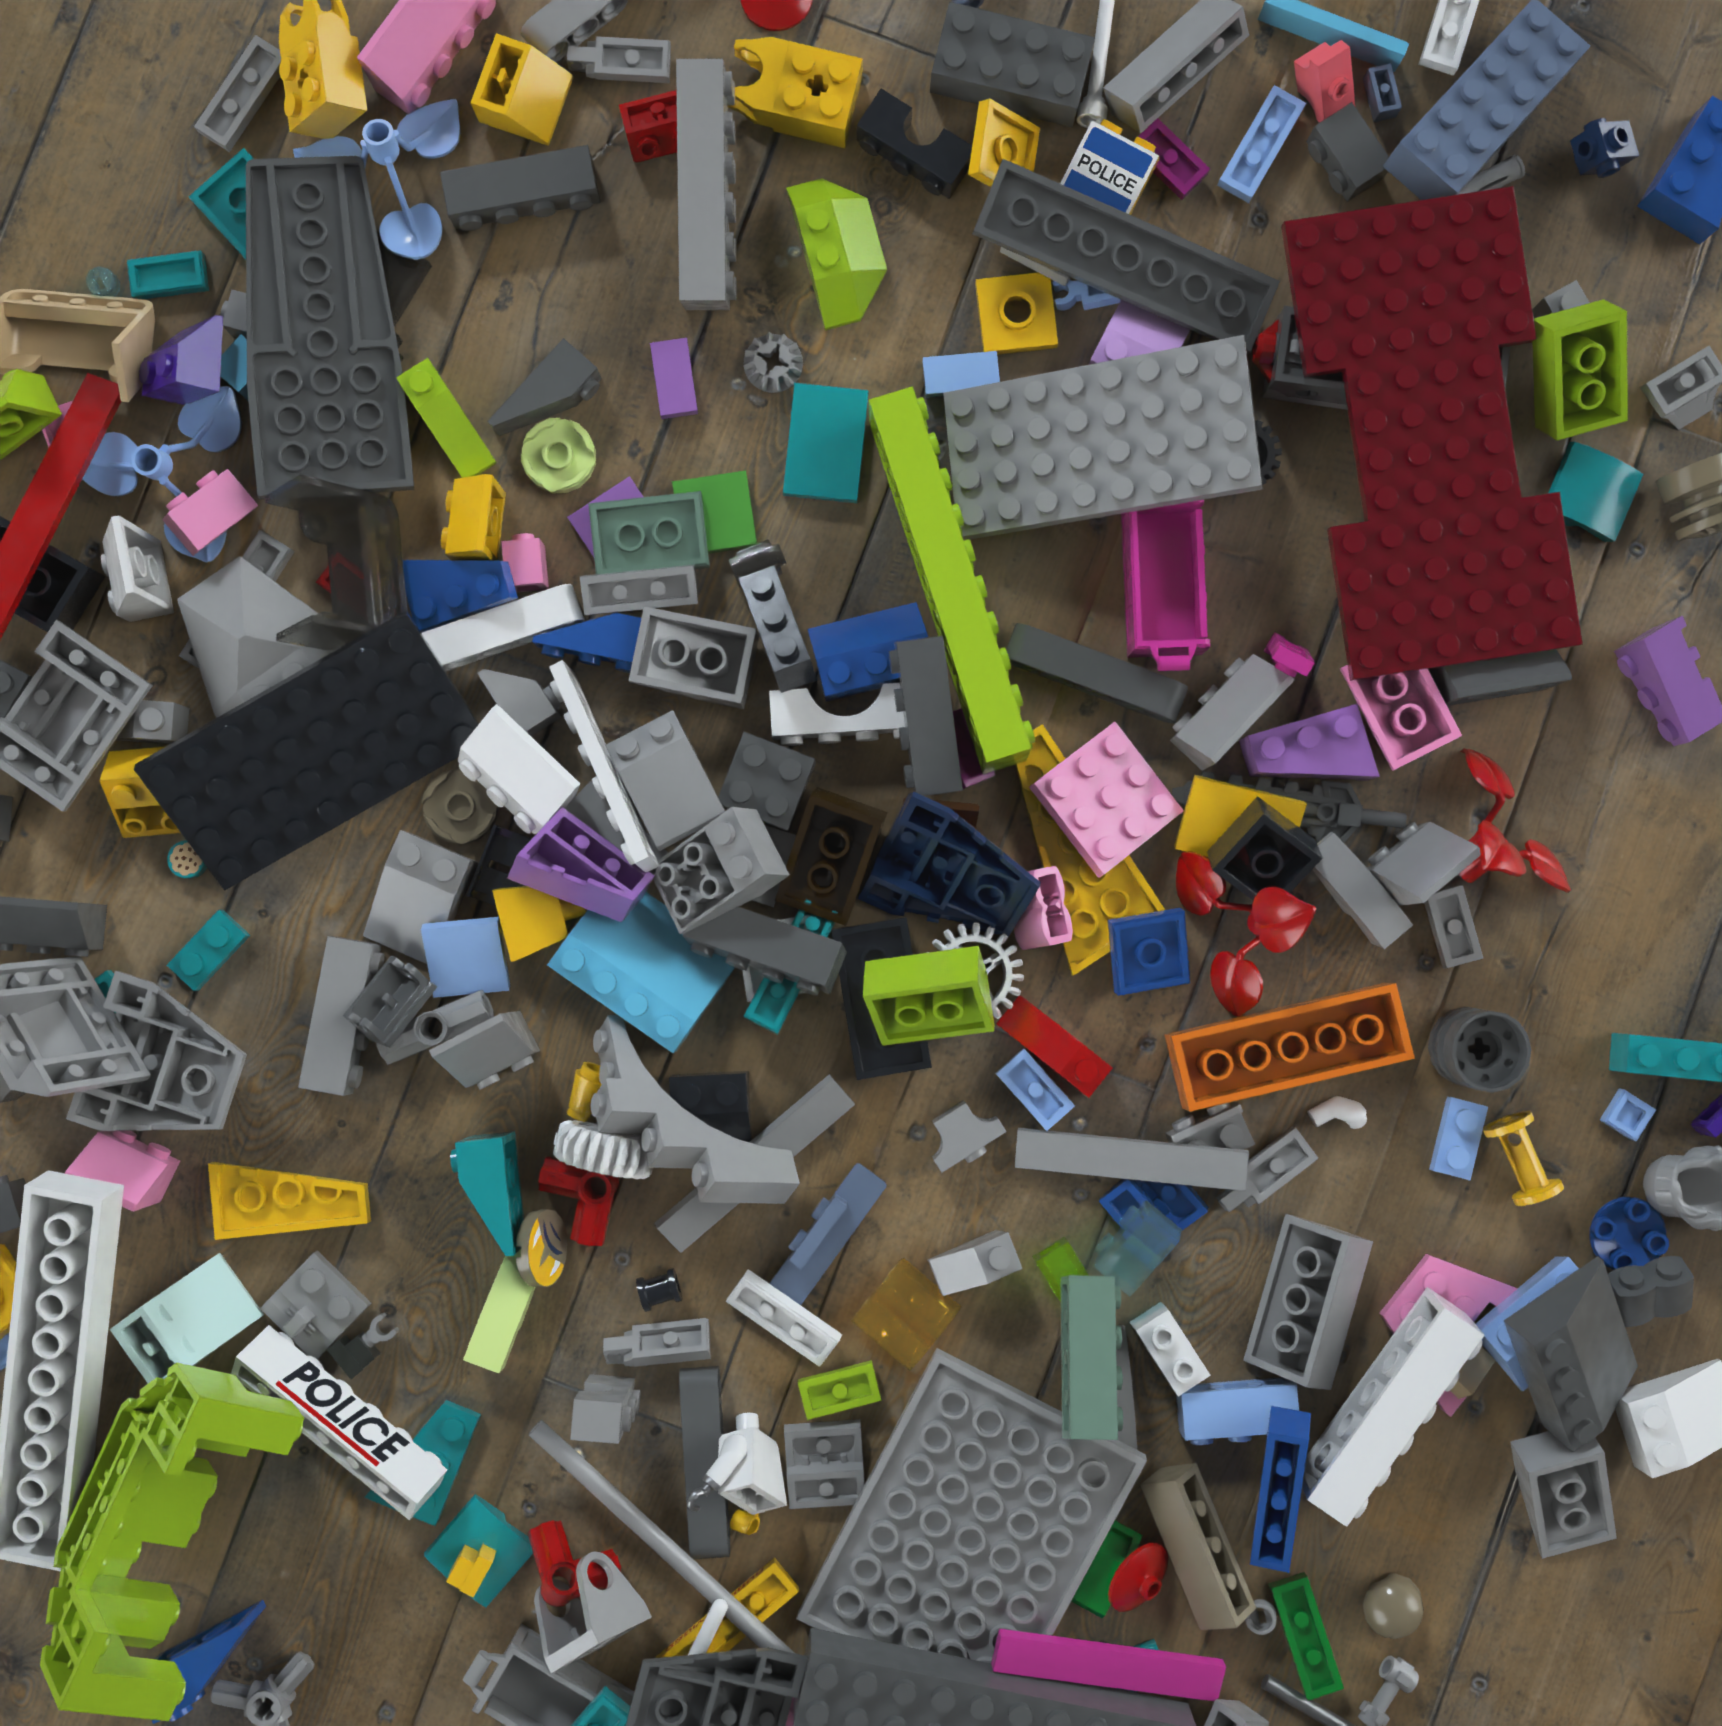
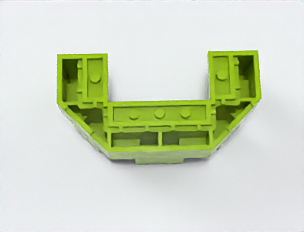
(151, 1492)

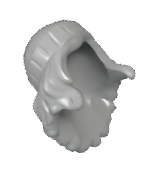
(1688, 1186)

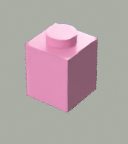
(526, 562)

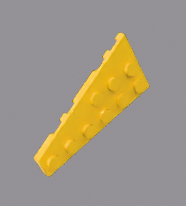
(1087, 898)

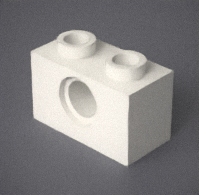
(1170, 1348)

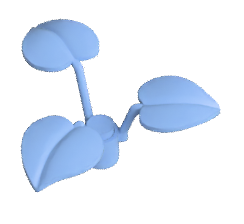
(434, 134)
(208, 421)

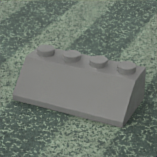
(1308, 1302)

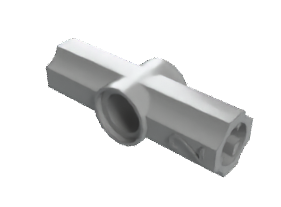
(455, 1019)

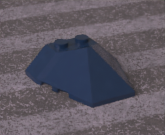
(946, 871)

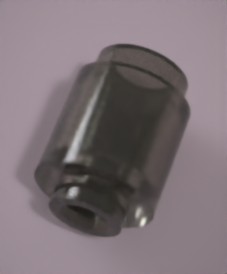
(757, 558)

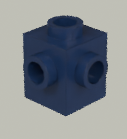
(1604, 147)

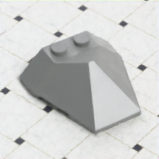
(234, 632)
(188, 1062)

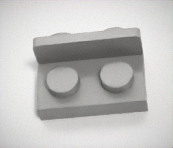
(1219, 1128)

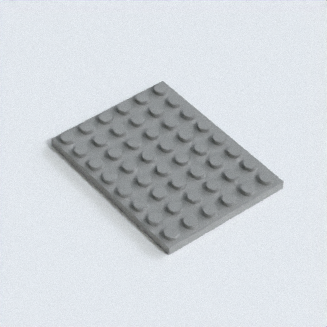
(970, 1520)

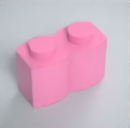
(1046, 917)

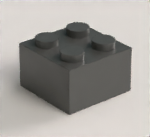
(767, 780)

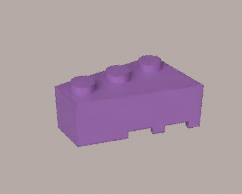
(1670, 682)
(1315, 747)
(580, 868)

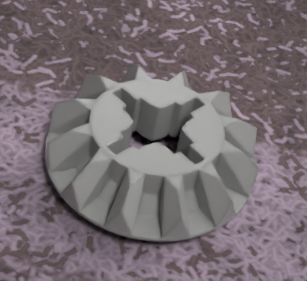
(780, 377)

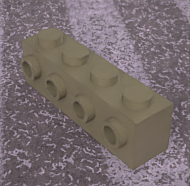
(1198, 1547)

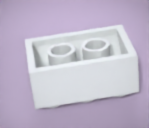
(516, 771)

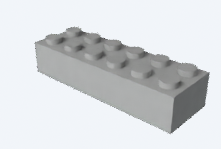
(703, 184)

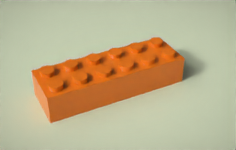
(1289, 1046)

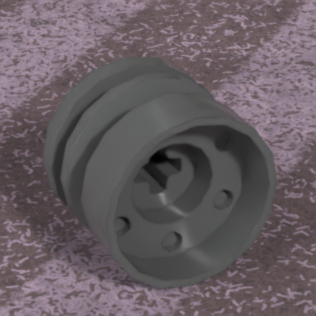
(1499, 1055)

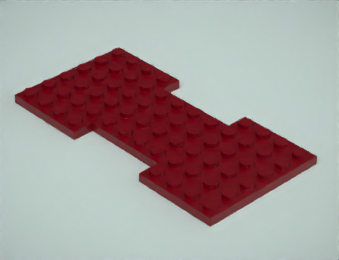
(1415, 322)

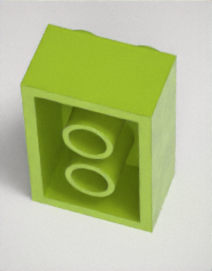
(1580, 369)

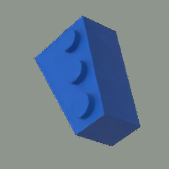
(1689, 183)

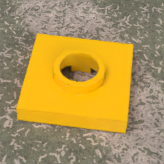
(1005, 336)

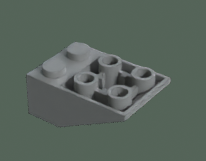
(718, 868)

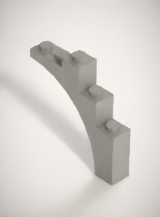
(674, 1138)

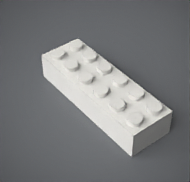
(1389, 1406)

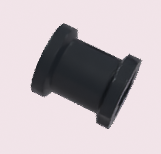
(659, 1289)

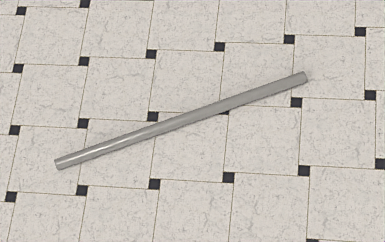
(653, 1536)

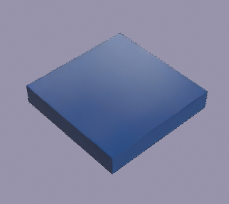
(1149, 951)

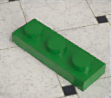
(1306, 1636)

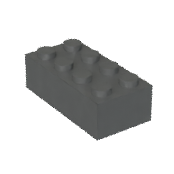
(1011, 61)

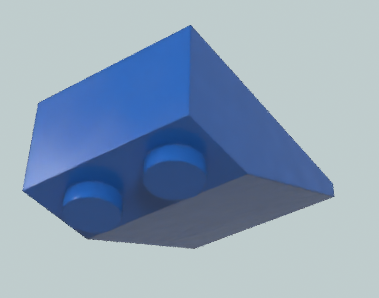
(206, 1653)

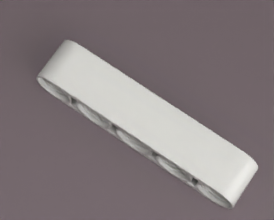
(504, 626)

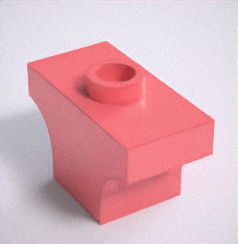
(1326, 78)

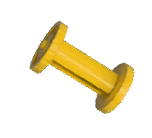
(1523, 1159)

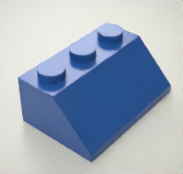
(855, 651)

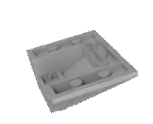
(67, 716)
(59, 1033)

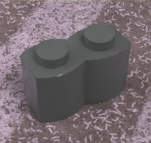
(1653, 1290)

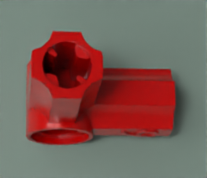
(592, 1208)
(555, 1560)

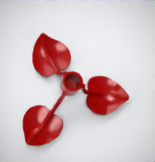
(1495, 849)
(1274, 918)

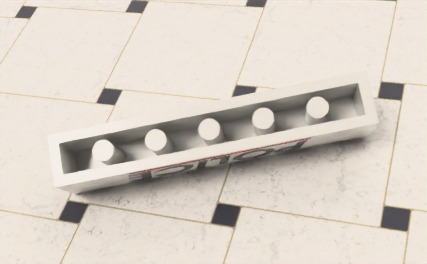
(341, 1422)

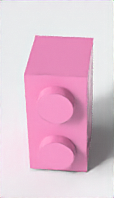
(208, 511)

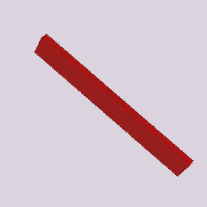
(53, 489)

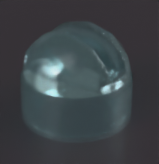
(108, 278)

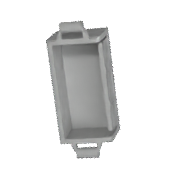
(526, 1692)

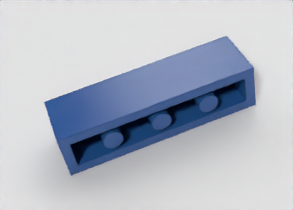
(1280, 1488)

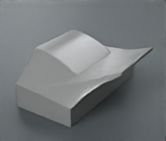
(1686, 389)

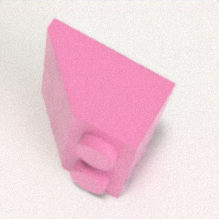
(126, 1161)

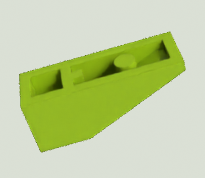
(446, 419)

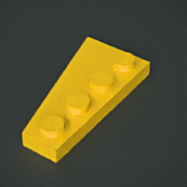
(271, 1201)

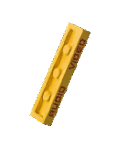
(760, 1594)

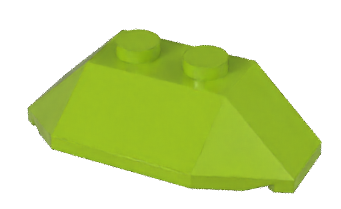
(838, 249)

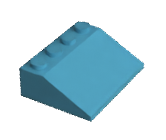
(642, 970)

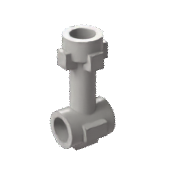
(1397, 1675)

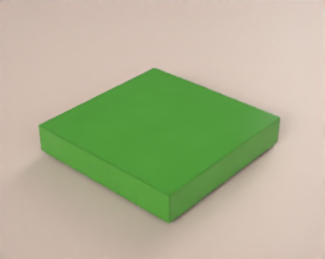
(726, 509)

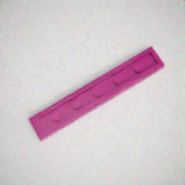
(1108, 1665)

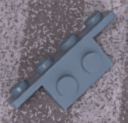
(829, 1232)

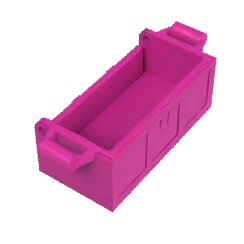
(1165, 584)

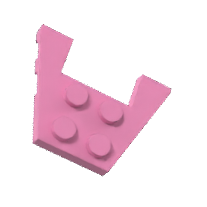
(1457, 1285)

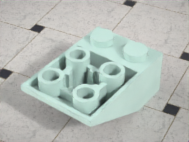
(187, 1320)

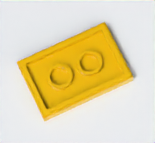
(1217, 804)

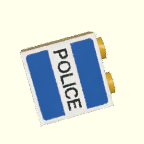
(1111, 166)

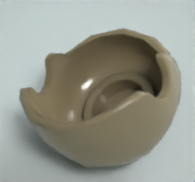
(1393, 1606)

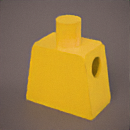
(532, 919)

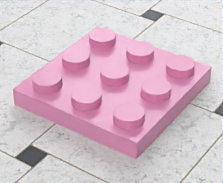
(1106, 799)

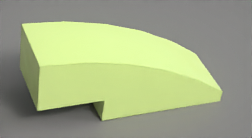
(500, 1318)

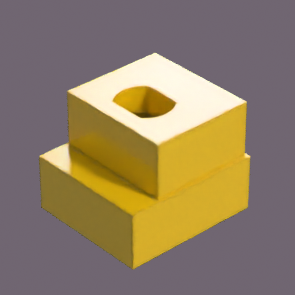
(471, 1568)

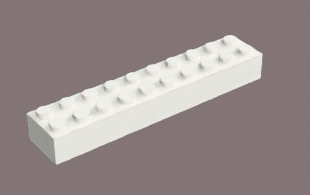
(55, 1358)

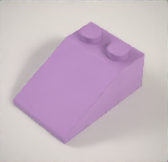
(1135, 333)

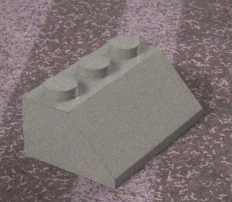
(1229, 710)

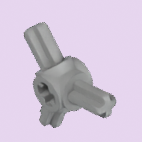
(276, 1687)

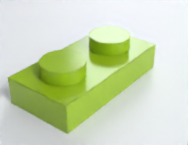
(839, 1390)

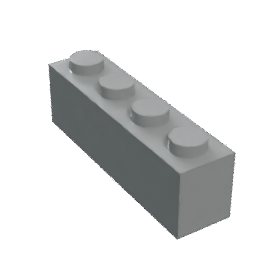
(1176, 62)
(333, 1041)

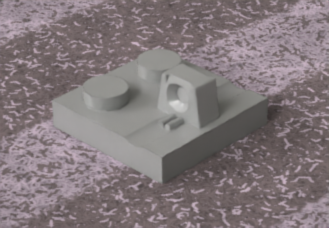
(315, 1305)

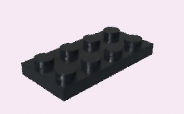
(864, 944)

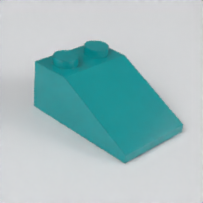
(491, 1180)

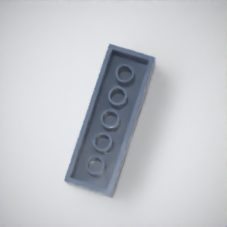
(1486, 104)

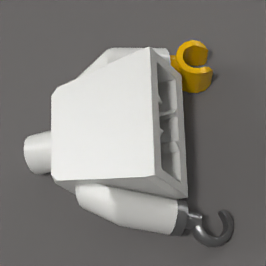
(745, 1474)

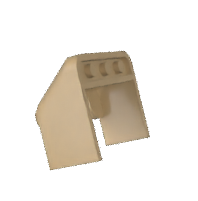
(76, 333)

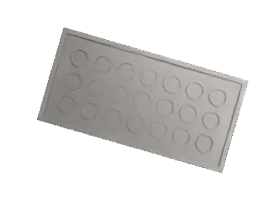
(1104, 439)

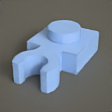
(1079, 291)

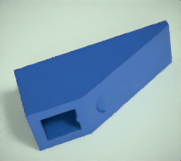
(596, 640)

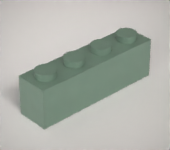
(1089, 1358)

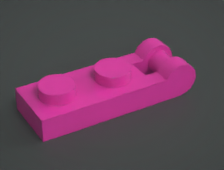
(1288, 656)

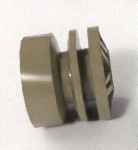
(1701, 493)

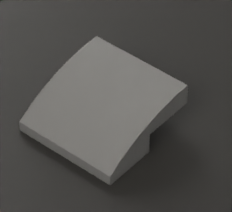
(824, 1463)

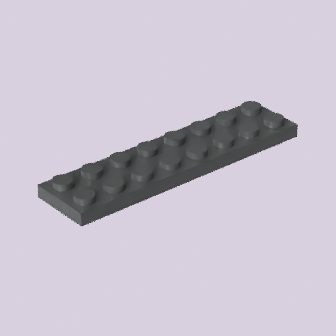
(1124, 256)

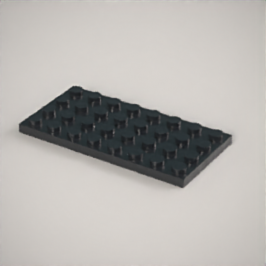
(311, 751)

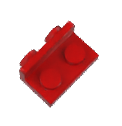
(651, 125)

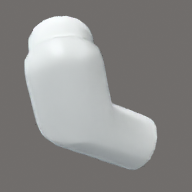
(1340, 1108)

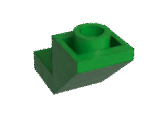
(1094, 1588)

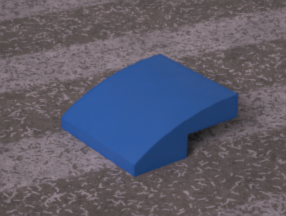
(1175, 1201)

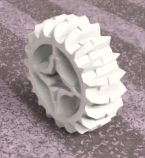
(1000, 956)
(604, 1153)

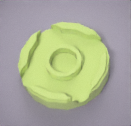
(558, 455)

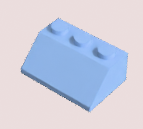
(1492, 1324)

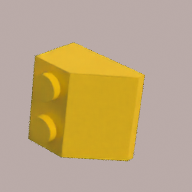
(474, 518)

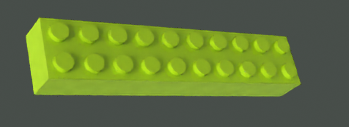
(949, 580)

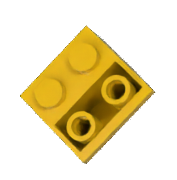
(521, 90)
(130, 799)

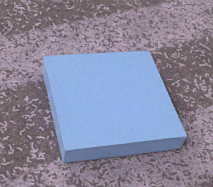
(465, 956)

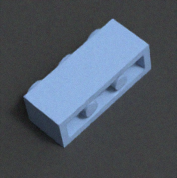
(1232, 1408)

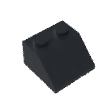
(716, 1099)

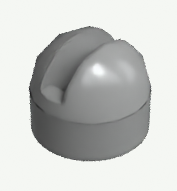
(1253, 1621)

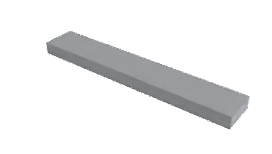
(789, 1131)
(1132, 1159)

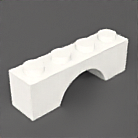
(799, 717)

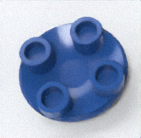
(1628, 1233)

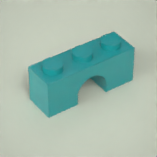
(1666, 1057)

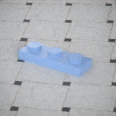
(1261, 144)

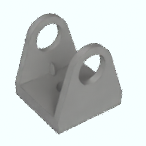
(594, 1620)

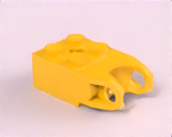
(320, 70)
(787, 86)

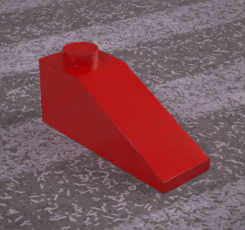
(1054, 1046)

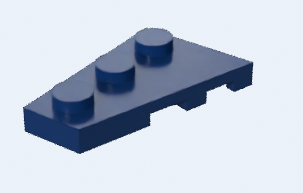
(455, 589)

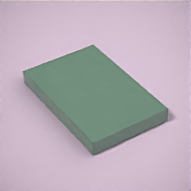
(649, 533)

